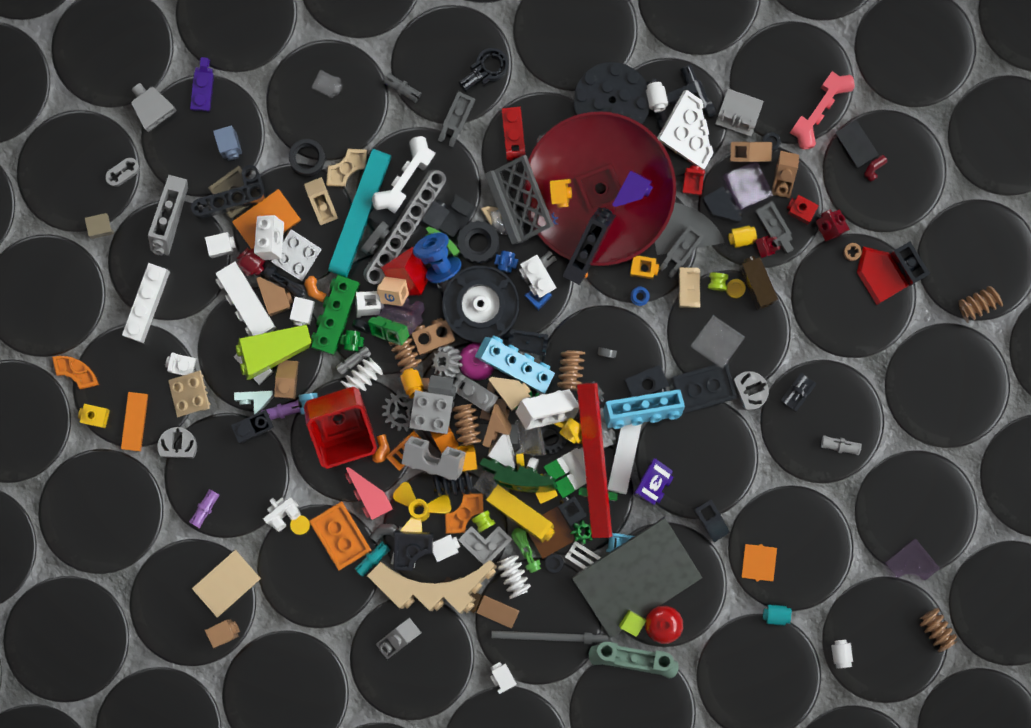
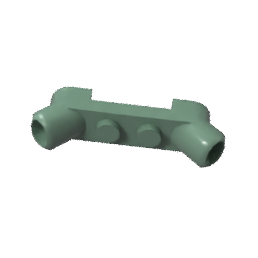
(635, 659)

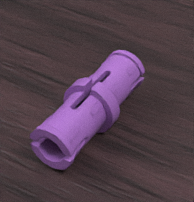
(283, 410)
(204, 508)

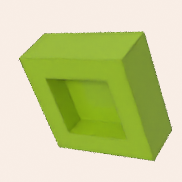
(632, 623)

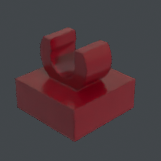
(765, 246)

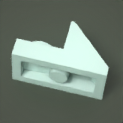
(260, 399)

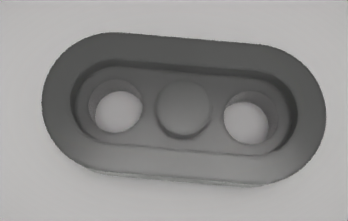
(379, 233)

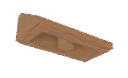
(497, 611)

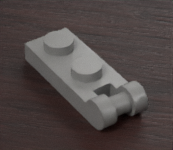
(475, 393)

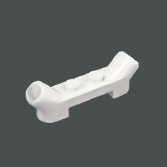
(394, 198)

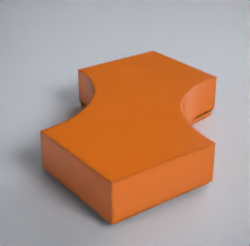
(470, 506)

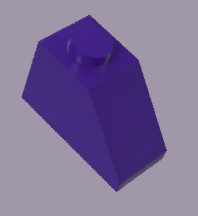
(633, 189)

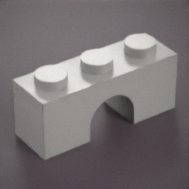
(417, 456)

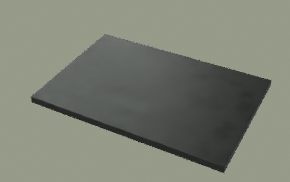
(637, 576)

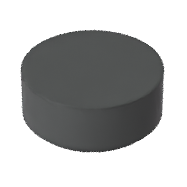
(607, 352)

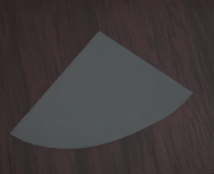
(680, 219)

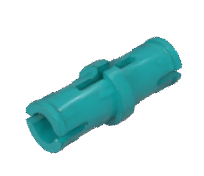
(372, 559)

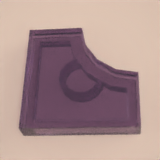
(912, 560)

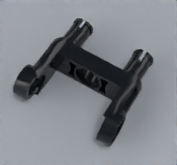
(693, 86)

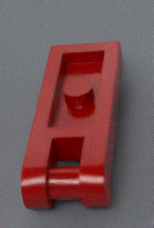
(513, 132)

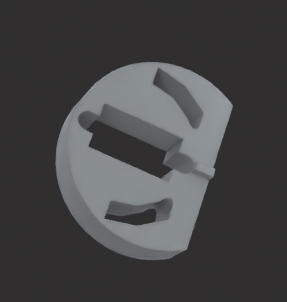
(753, 379)
(168, 437)

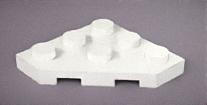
(688, 131)

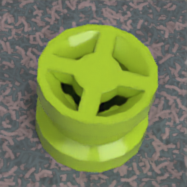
(718, 281)
(483, 521)

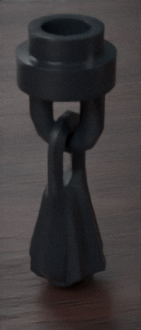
(295, 289)

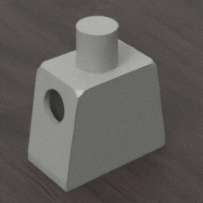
(151, 106)

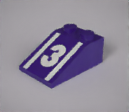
(653, 482)

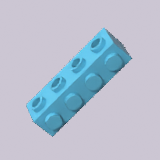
(515, 364)
(643, 409)

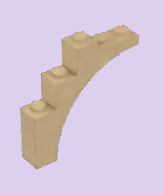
(431, 595)

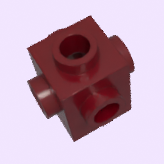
(832, 224)

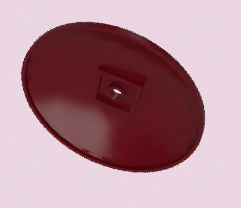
(595, 151)

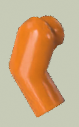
(311, 288)
(383, 450)

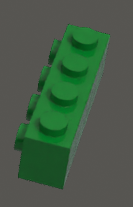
(335, 316)

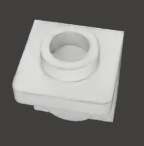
(180, 364)

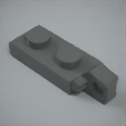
(775, 226)

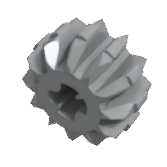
(447, 362)

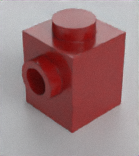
(802, 209)

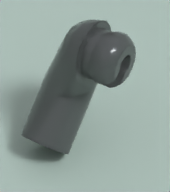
(384, 529)

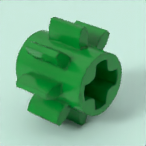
(351, 340)
(587, 535)

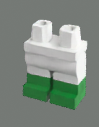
(574, 464)

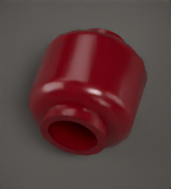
(250, 262)

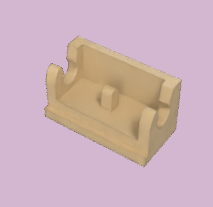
(689, 287)

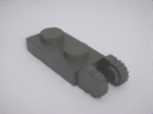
(457, 116)
(682, 249)

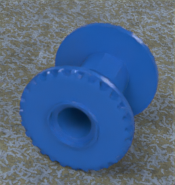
(435, 249)

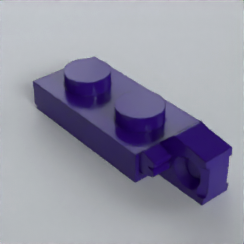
(202, 86)

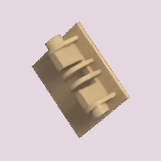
(189, 393)

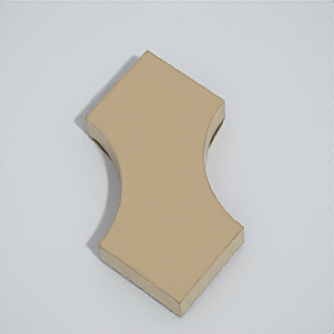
(339, 174)

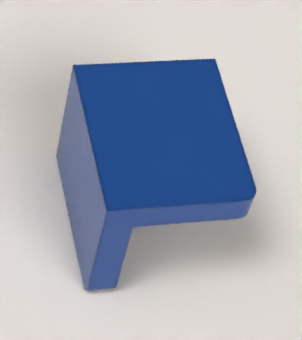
(537, 301)

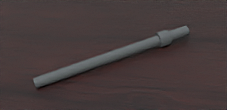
(587, 638)

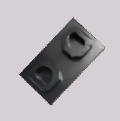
(798, 392)

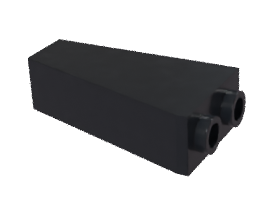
(589, 245)

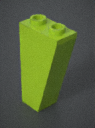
(270, 349)

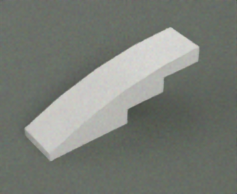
(624, 459)

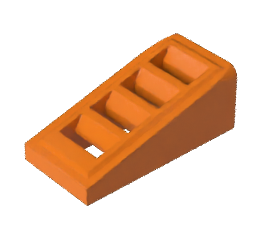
(390, 456)

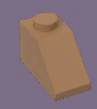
(274, 297)
(286, 380)

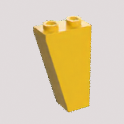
(521, 514)

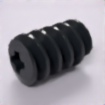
(442, 484)

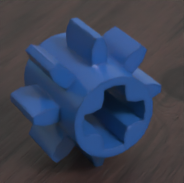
(506, 261)

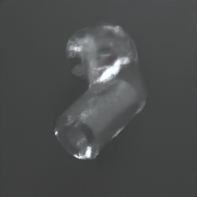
(497, 224)

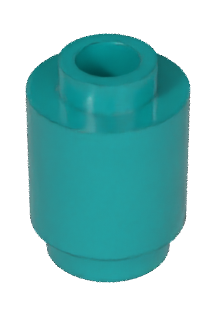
(777, 615)

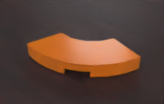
(76, 370)

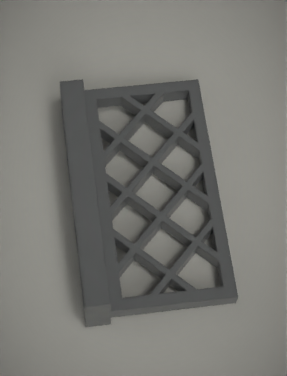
(508, 206)

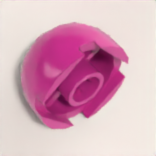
(473, 367)

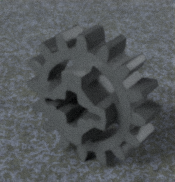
(394, 416)

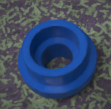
(642, 290)

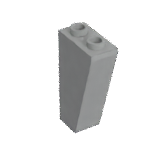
(167, 215)

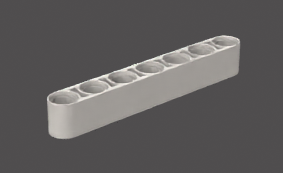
(405, 216)

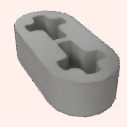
(119, 168)

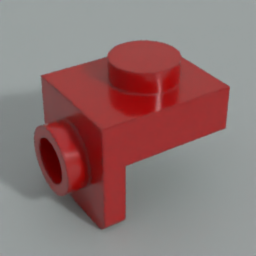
(693, 180)

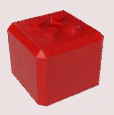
(340, 440)

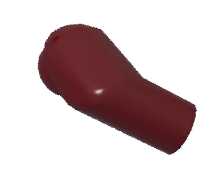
(873, 166)

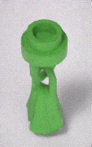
(520, 538)

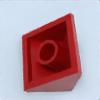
(410, 268)

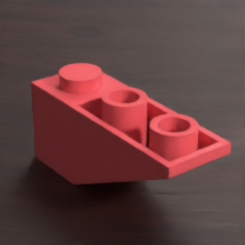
(374, 499)

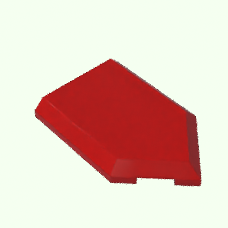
(880, 274)

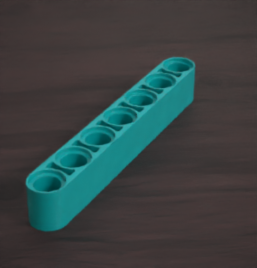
(358, 214)

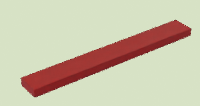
(594, 460)

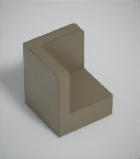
(98, 226)

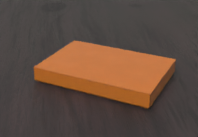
(272, 205)
(340, 535)

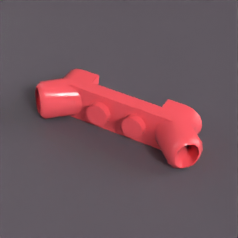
(804, 128)

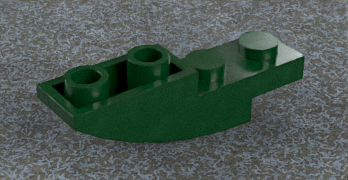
(524, 480)

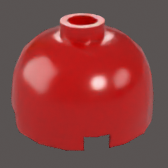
(664, 624)

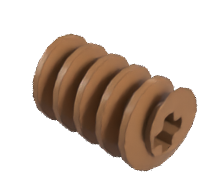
(979, 302)
(406, 355)
(570, 369)
(467, 425)
(938, 630)

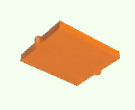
(759, 562)

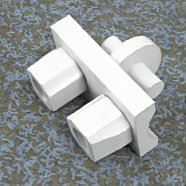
(279, 510)

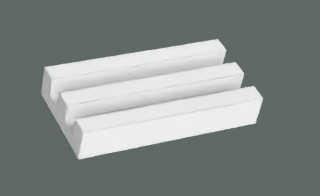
(568, 556)

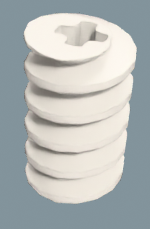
(364, 375)
(513, 576)

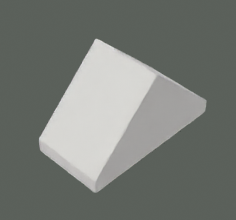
(502, 450)

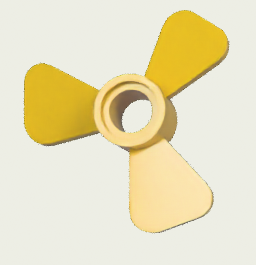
(571, 430)
(406, 497)

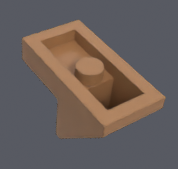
(497, 423)

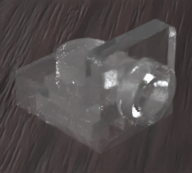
(327, 84)

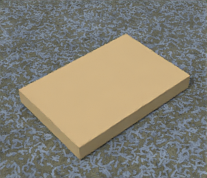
(226, 583)

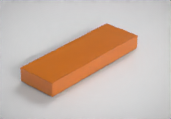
(134, 421)

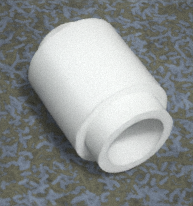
(656, 96)
(842, 654)

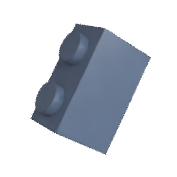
(228, 143)

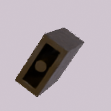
(758, 282)

